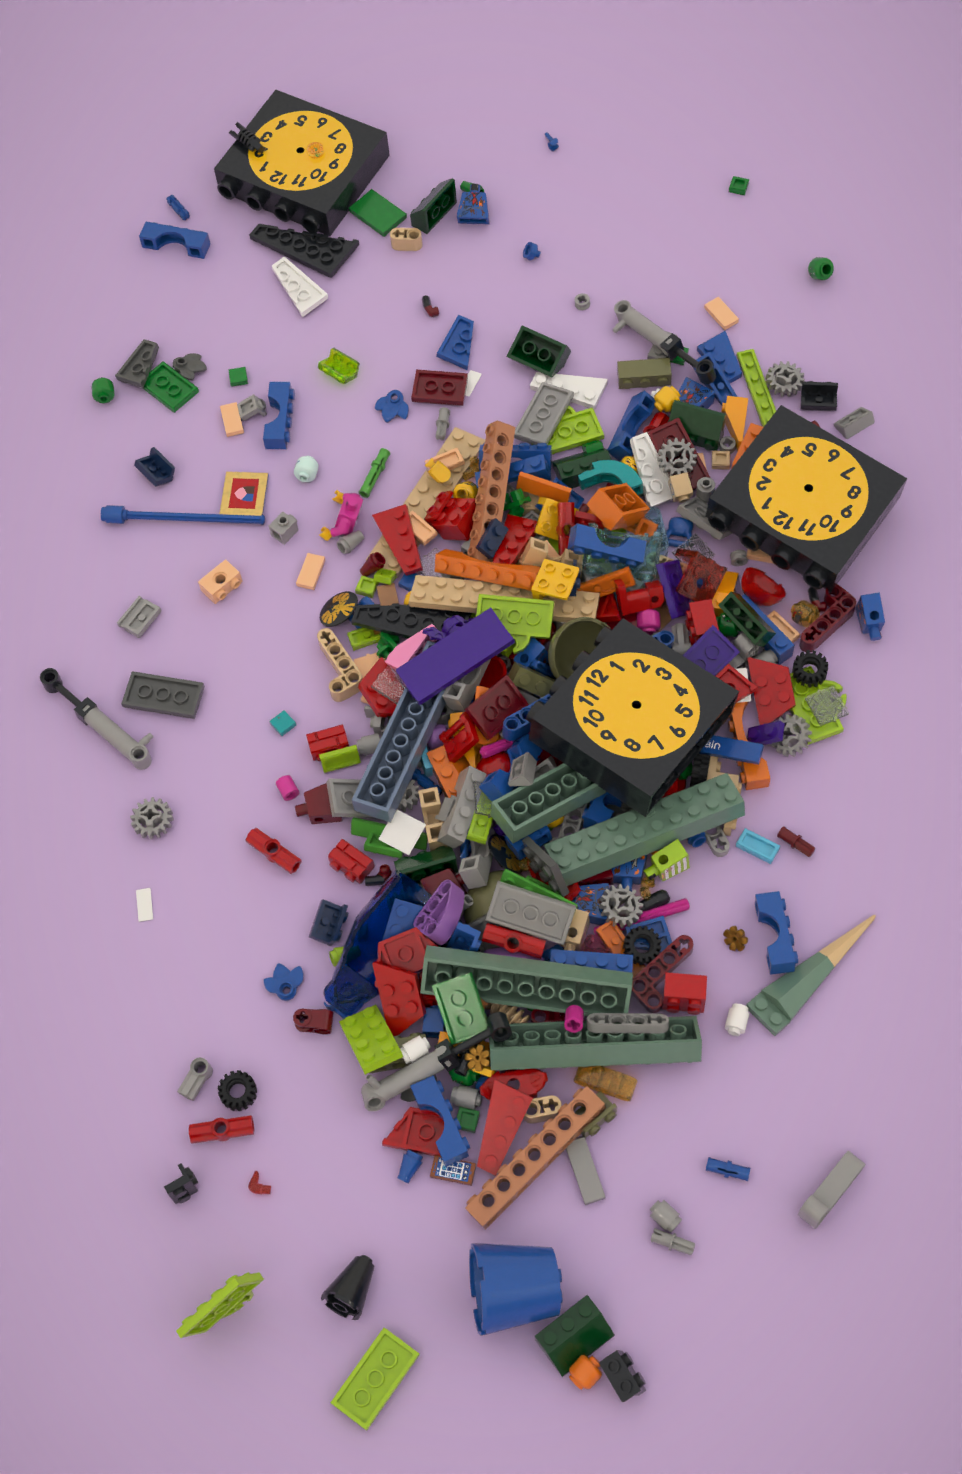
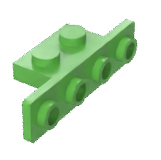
(373, 830)
(532, 884)

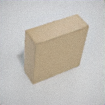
(721, 460)

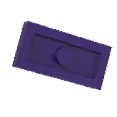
(766, 733)

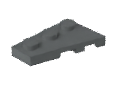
(138, 364)

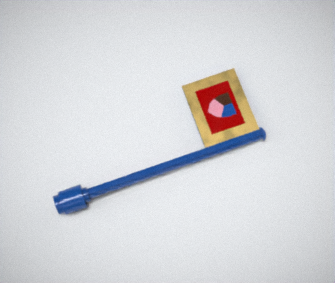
(241, 503)

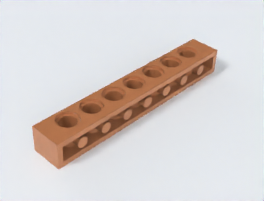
(497, 464)
(548, 1153)

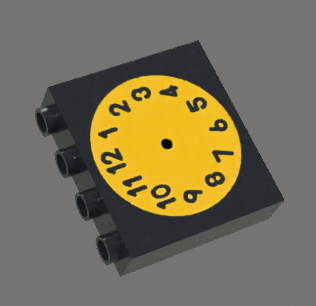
(291, 182)
(804, 499)
(631, 715)

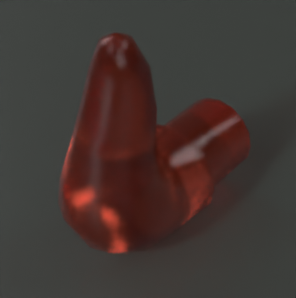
(257, 1188)

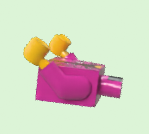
(347, 516)

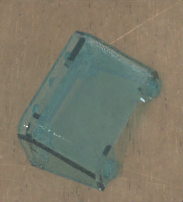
(646, 571)

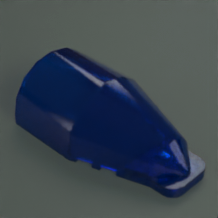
(354, 974)

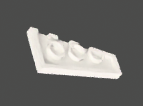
(300, 288)
(586, 389)
(655, 482)

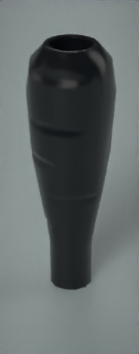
(655, 900)

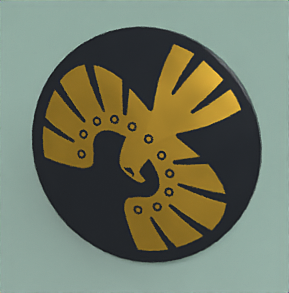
(338, 609)
(503, 854)

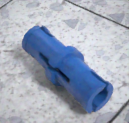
(728, 1169)

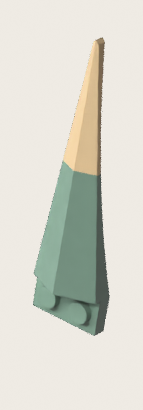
(786, 996)

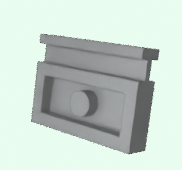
(139, 616)

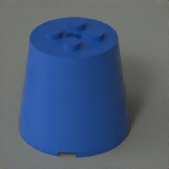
(513, 1285)

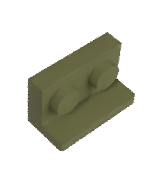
(607, 1115)

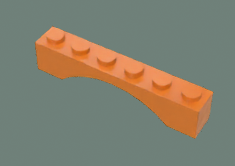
(462, 565)
(752, 775)

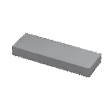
(585, 1171)

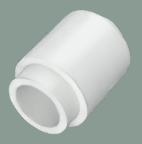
(737, 1019)
(415, 1049)

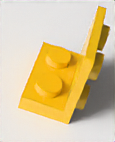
(548, 519)
(554, 580)

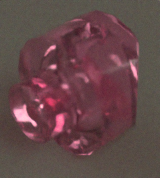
(595, 945)

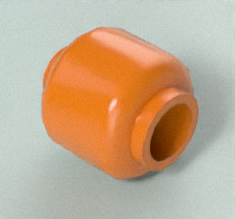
(585, 1372)

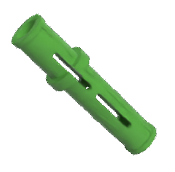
(378, 466)

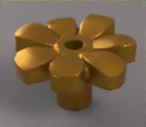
(735, 938)
(478, 1057)

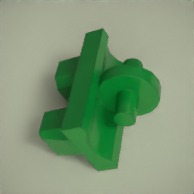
(518, 499)
(386, 644)

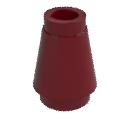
(373, 563)

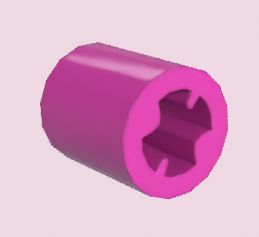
(287, 787)
(574, 1018)

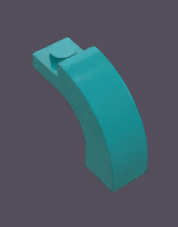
(611, 472)

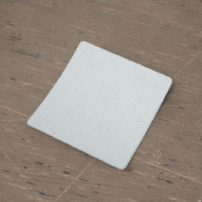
(402, 832)

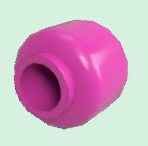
(649, 621)

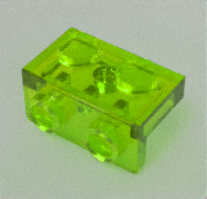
(339, 366)

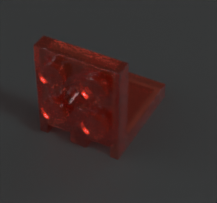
(702, 568)

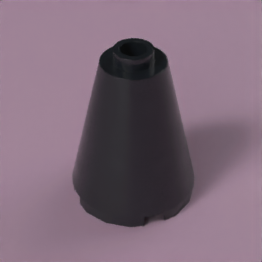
(349, 1290)

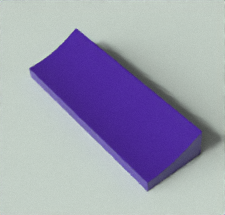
(454, 656)

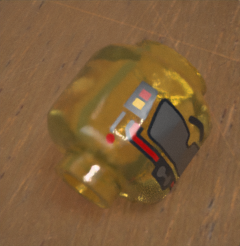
(804, 613)

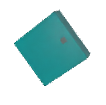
(282, 723)

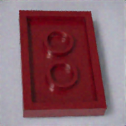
(439, 387)
(495, 705)

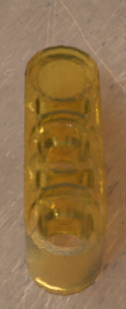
(607, 1081)

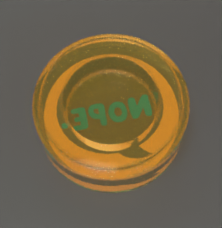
(315, 150)

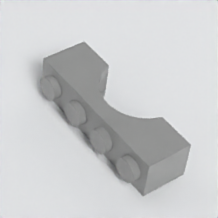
(460, 693)
(458, 822)
(476, 868)

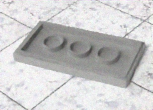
(543, 414)
(530, 912)

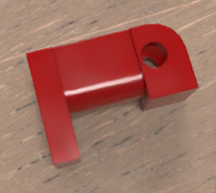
(640, 599)

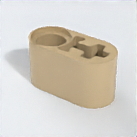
(406, 239)
(545, 1102)

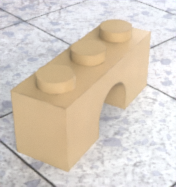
(537, 551)
(431, 807)

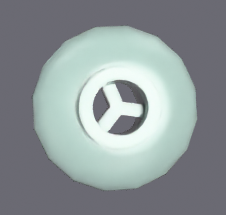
(306, 469)

